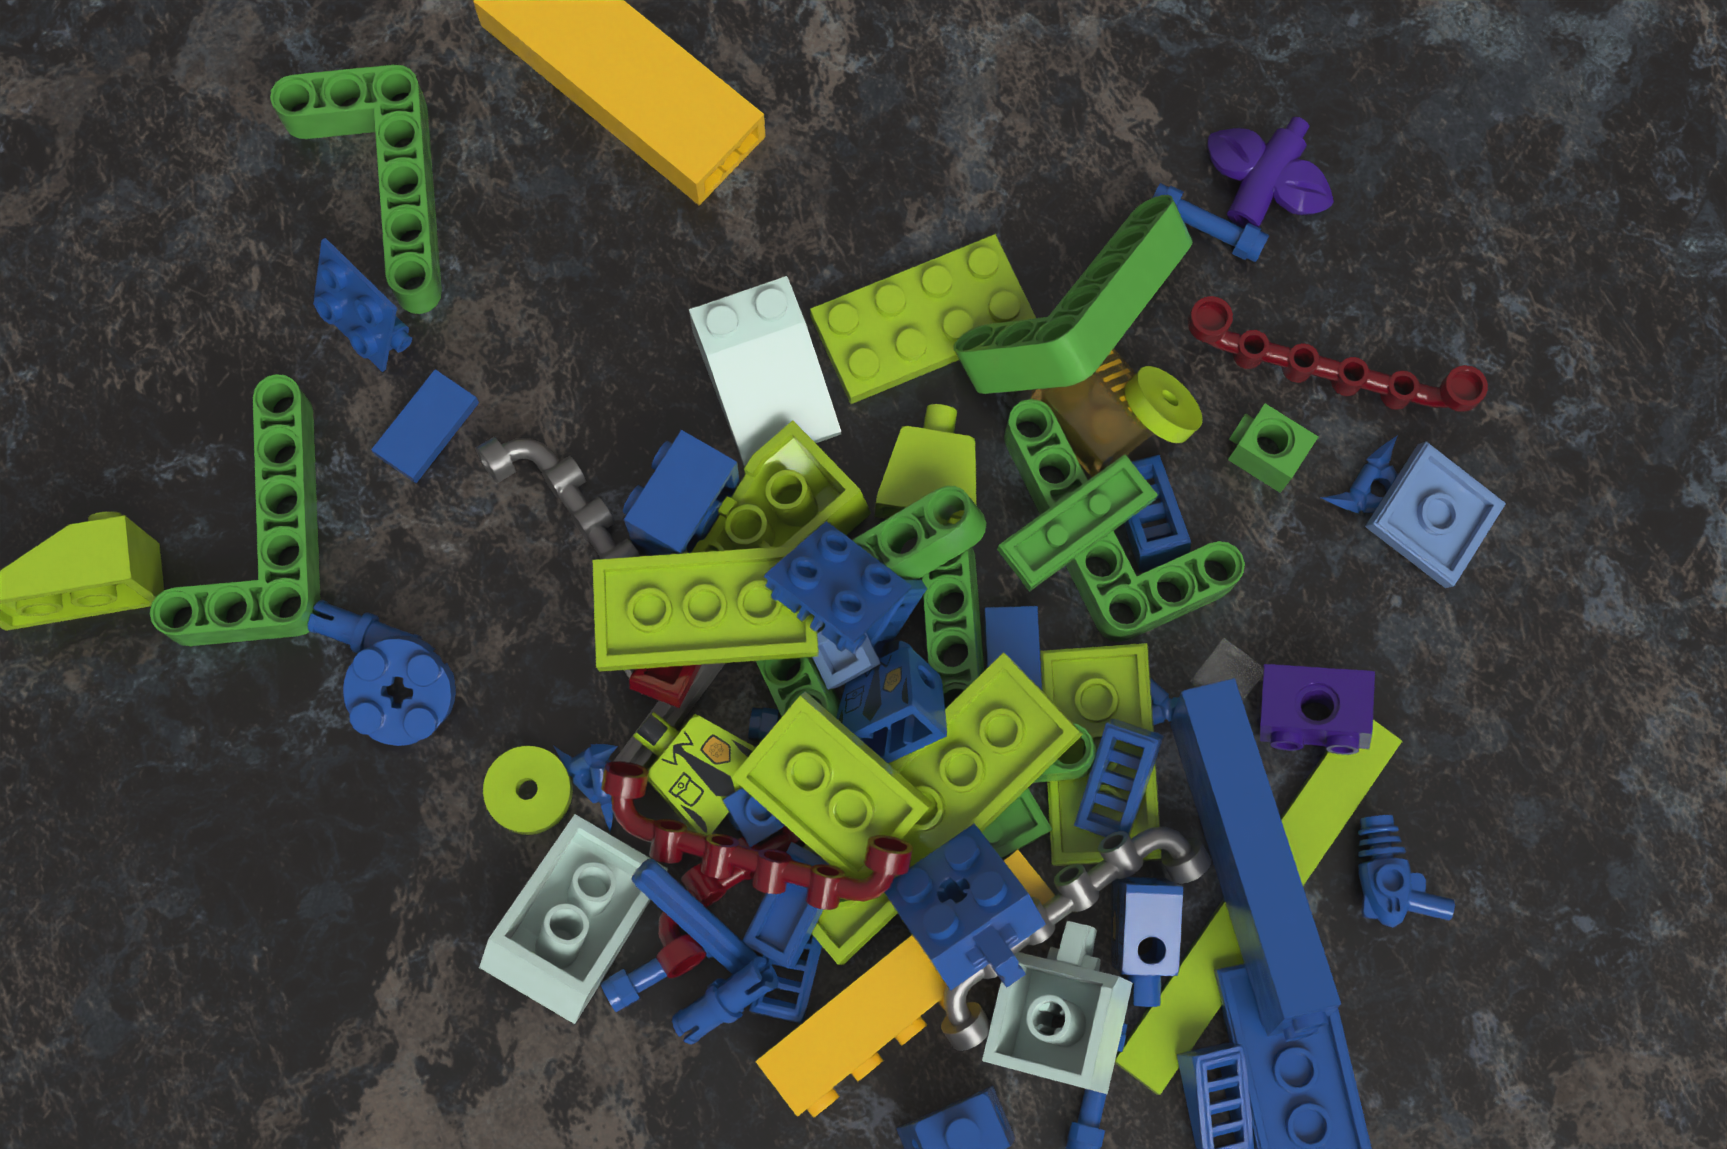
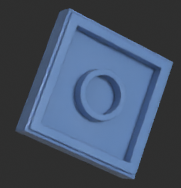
(1435, 515)

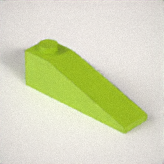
(786, 497)

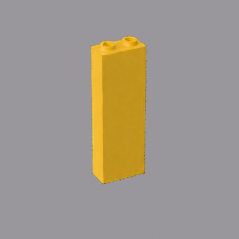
(633, 85)

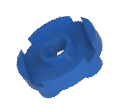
(375, 711)

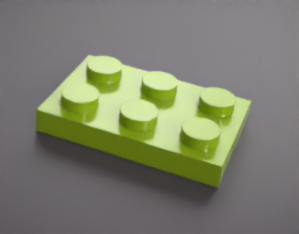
(829, 786)

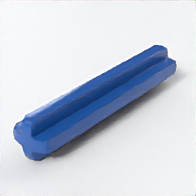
(692, 916)

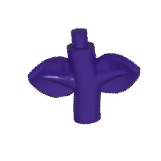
(1269, 172)

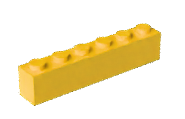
(865, 1017)

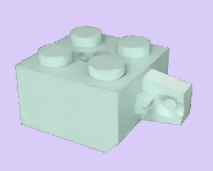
(1059, 986)

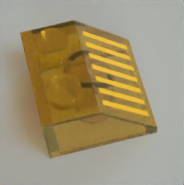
(1097, 415)

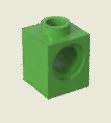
(1291, 438)

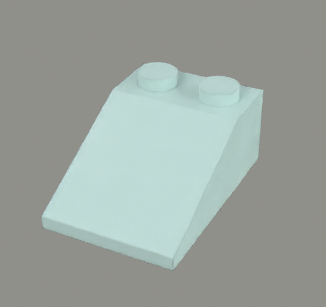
(763, 366)
(569, 920)

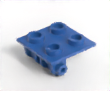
(357, 308)
(837, 585)

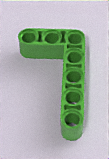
(396, 165)
(1089, 317)
(274, 534)
(934, 547)
(1122, 584)
(965, 628)

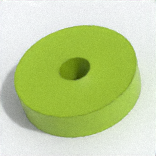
(1163, 404)
(503, 786)

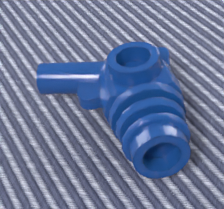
(1388, 882)

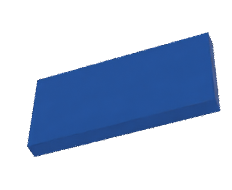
(1299, 1088)

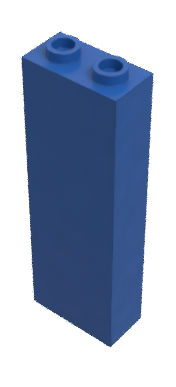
(1254, 862)

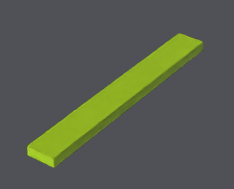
(1193, 996)

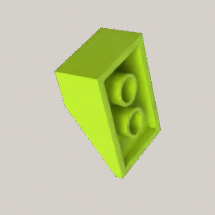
(82, 574)

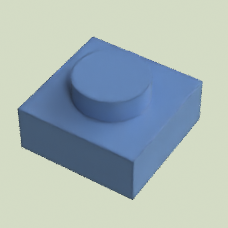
(841, 667)

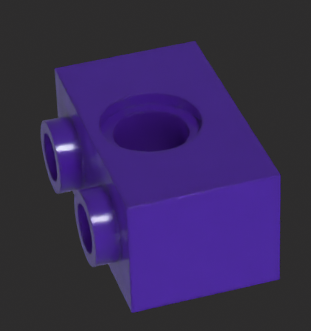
(1343, 691)

